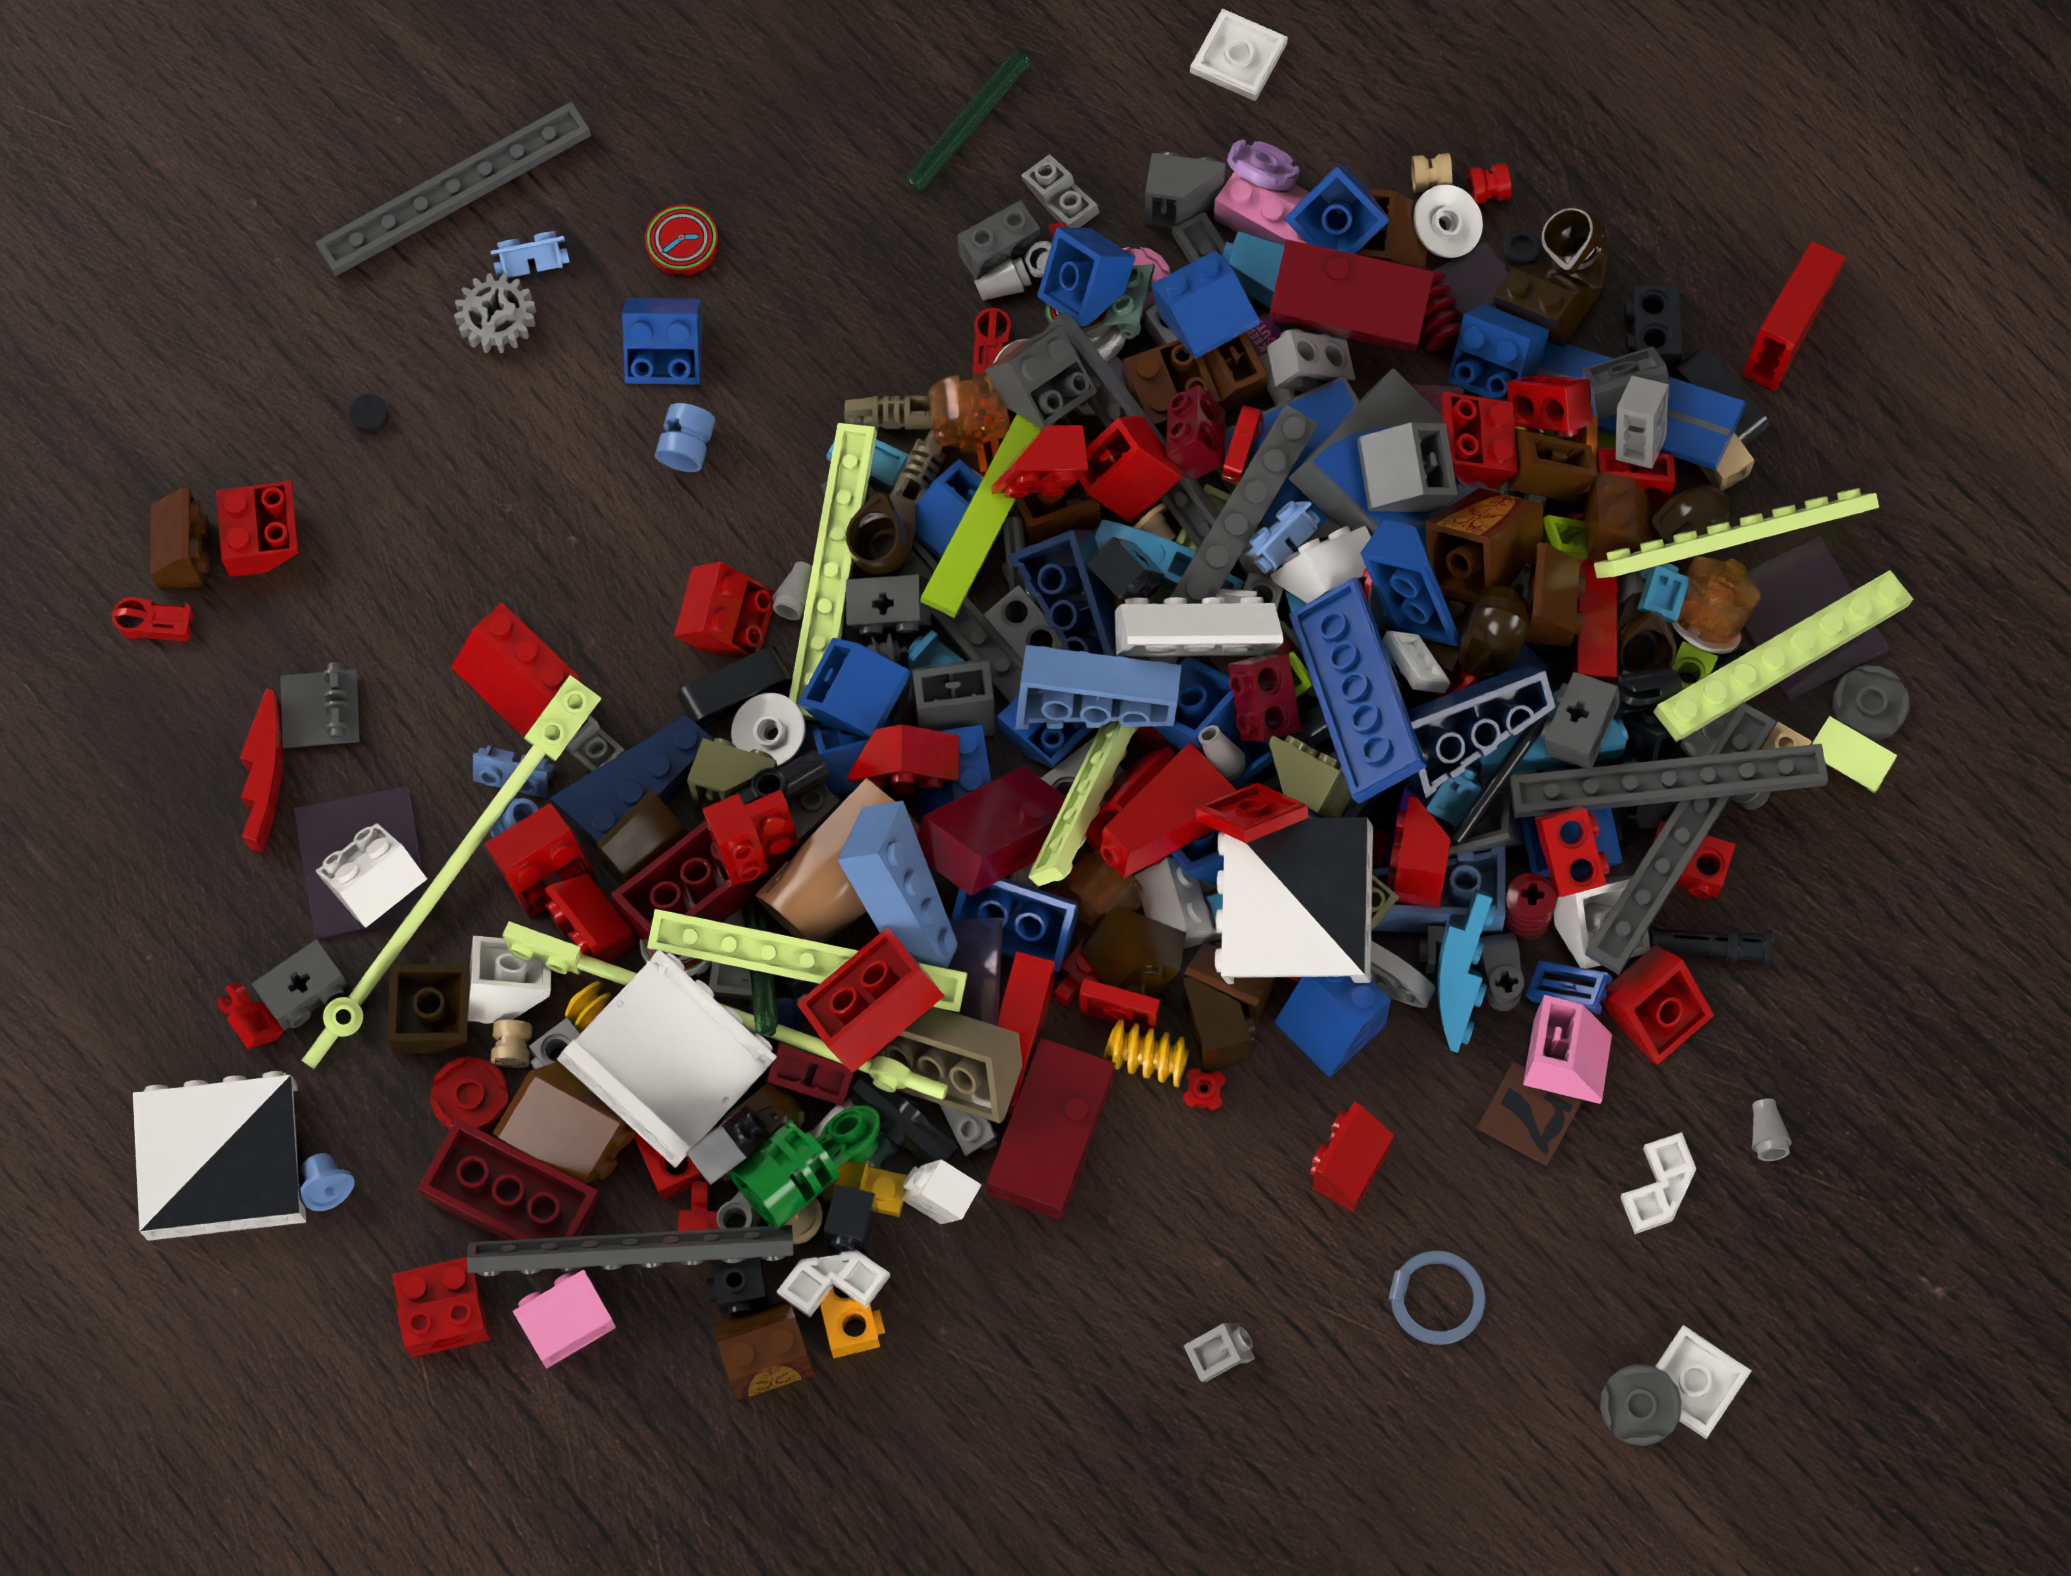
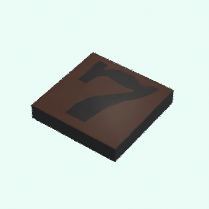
(1527, 1118)

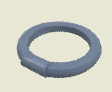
(1399, 1289)

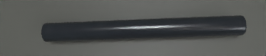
(1497, 781)

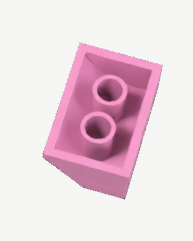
(1257, 209)

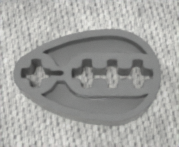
(1399, 978)

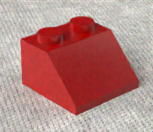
(1657, 1003)

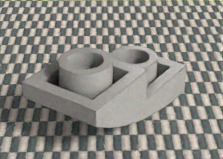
(1058, 193)
(593, 746)

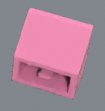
(1568, 1051)
(563, 1317)

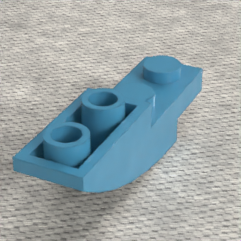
(1167, 555)
(1457, 984)

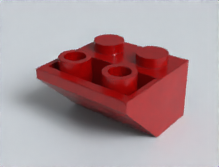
(1480, 439)
(1046, 464)
(1129, 468)
(256, 527)
(724, 611)
(908, 759)
(537, 855)
(1418, 856)
(589, 918)
(1352, 1157)

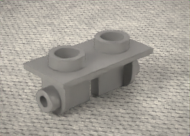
(970, 1130)

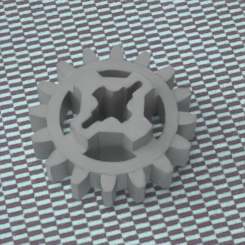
(505, 323)

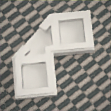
(1659, 1201)
(816, 1276)

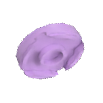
(1263, 165)

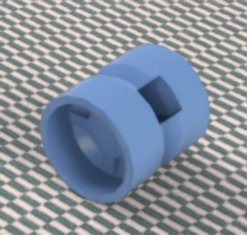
(684, 439)

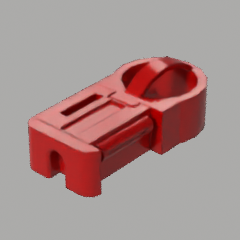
(988, 347)
(1242, 443)
(159, 622)

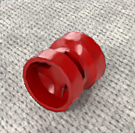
(1485, 183)

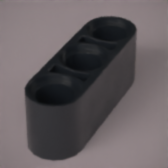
(1707, 372)
(727, 689)

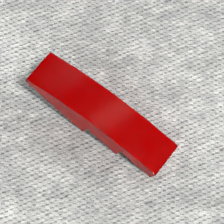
(263, 758)

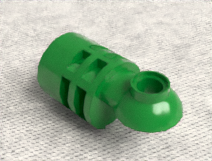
(797, 1168)

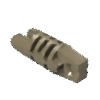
(889, 412)
(920, 468)

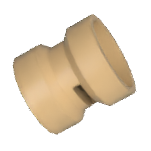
(1430, 172)
(511, 1043)

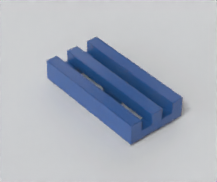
(1595, 993)

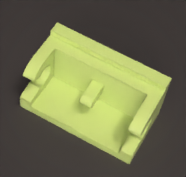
(1854, 754)

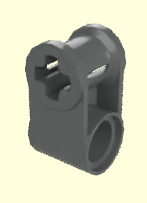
(1501, 965)

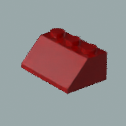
(511, 668)
(870, 1000)

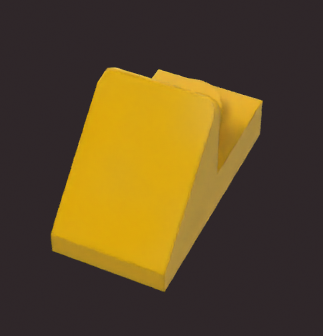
(885, 1184)

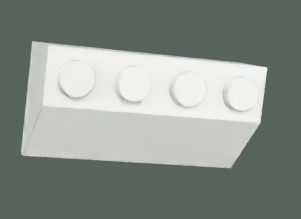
(1197, 629)

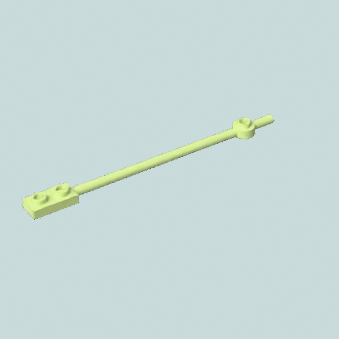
(549, 737)
(565, 957)

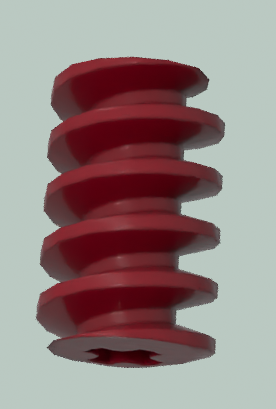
(1439, 322)
(1529, 906)

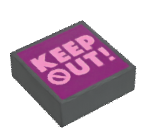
(1263, 335)

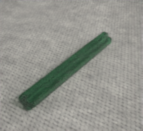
(967, 120)
(761, 982)

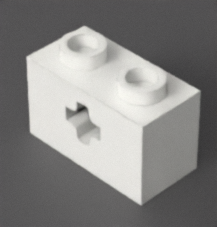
(940, 1191)

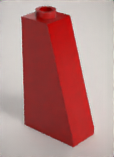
(1792, 316)
(1596, 648)
(1163, 813)
(1026, 1007)

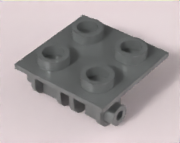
(320, 707)

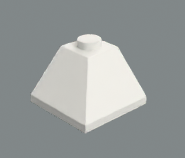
(1583, 913)
(502, 983)

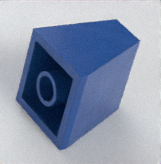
(1333, 1018)

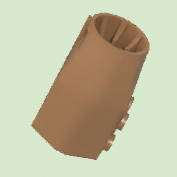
(812, 890)

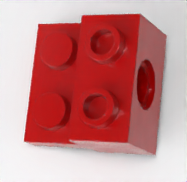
(737, 840)
(439, 1307)

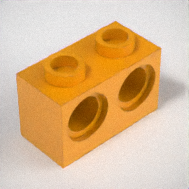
(838, 1313)

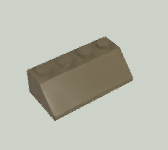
(967, 1055)

